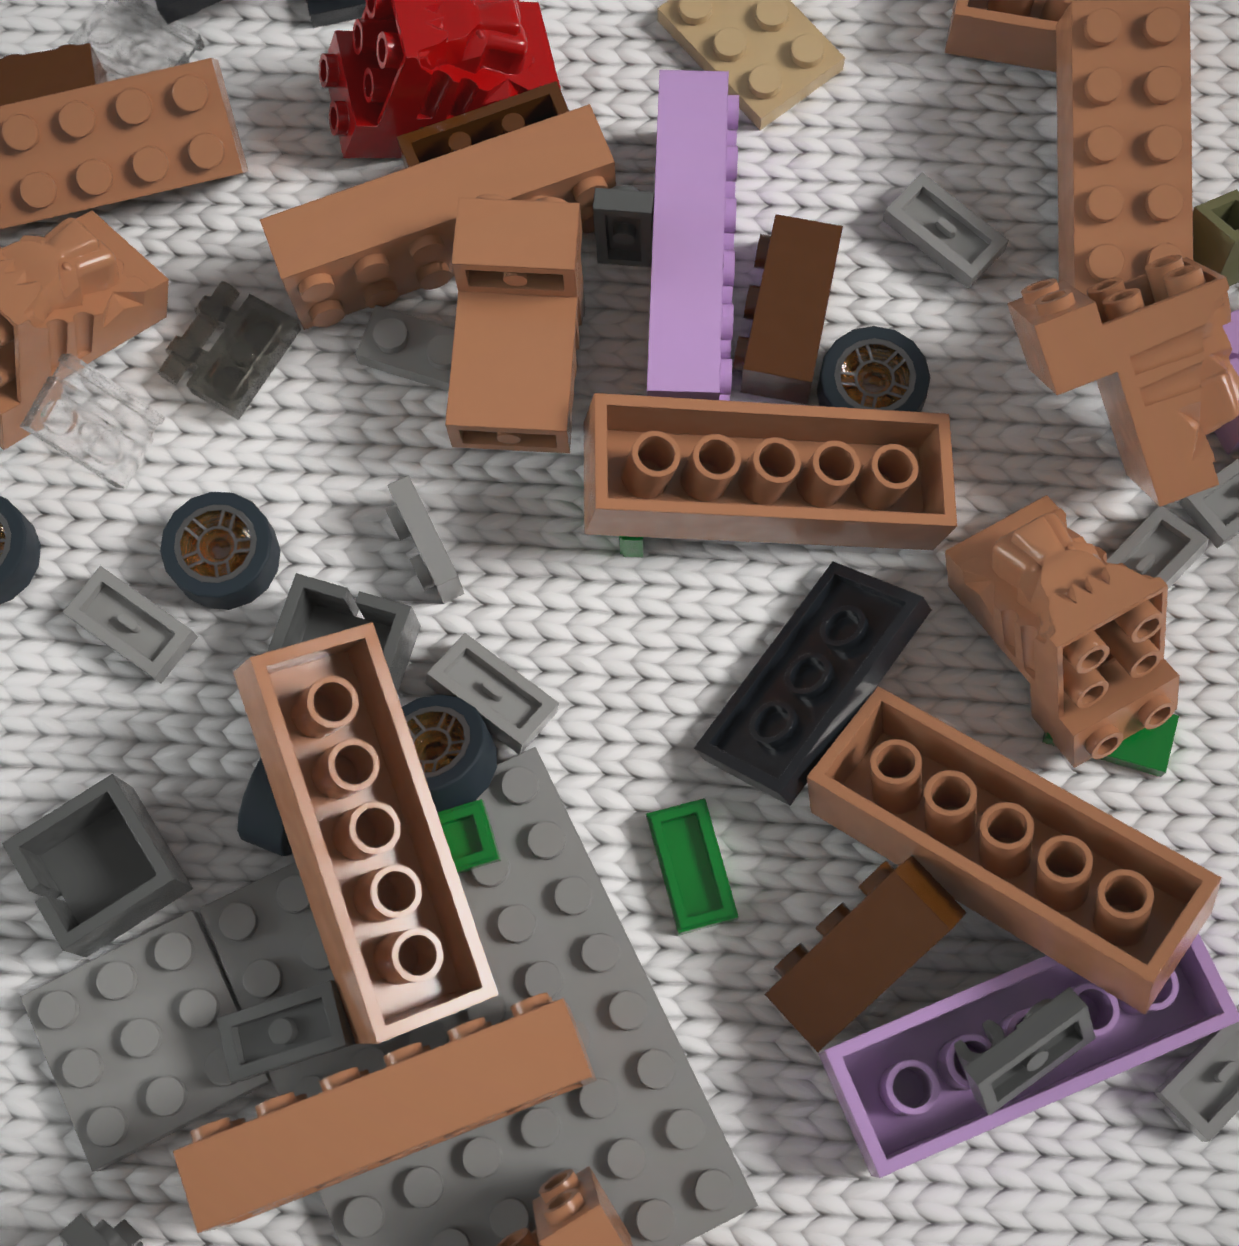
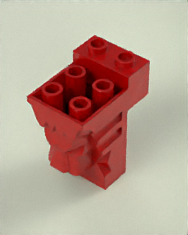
(427, 64)

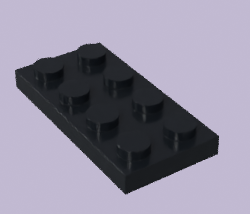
(812, 680)

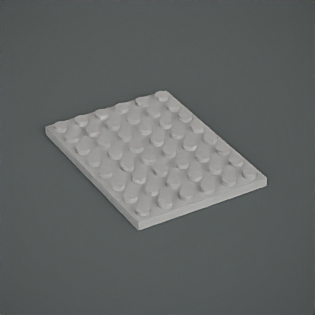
(541, 932)

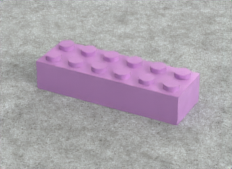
(693, 237)
(913, 1097)

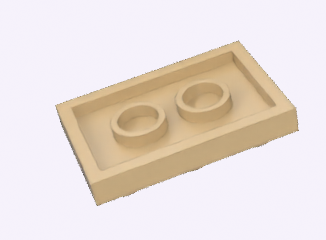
(764, 44)

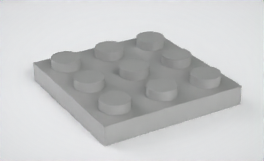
(139, 1039)

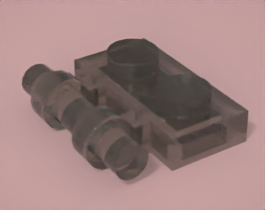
(241, 356)

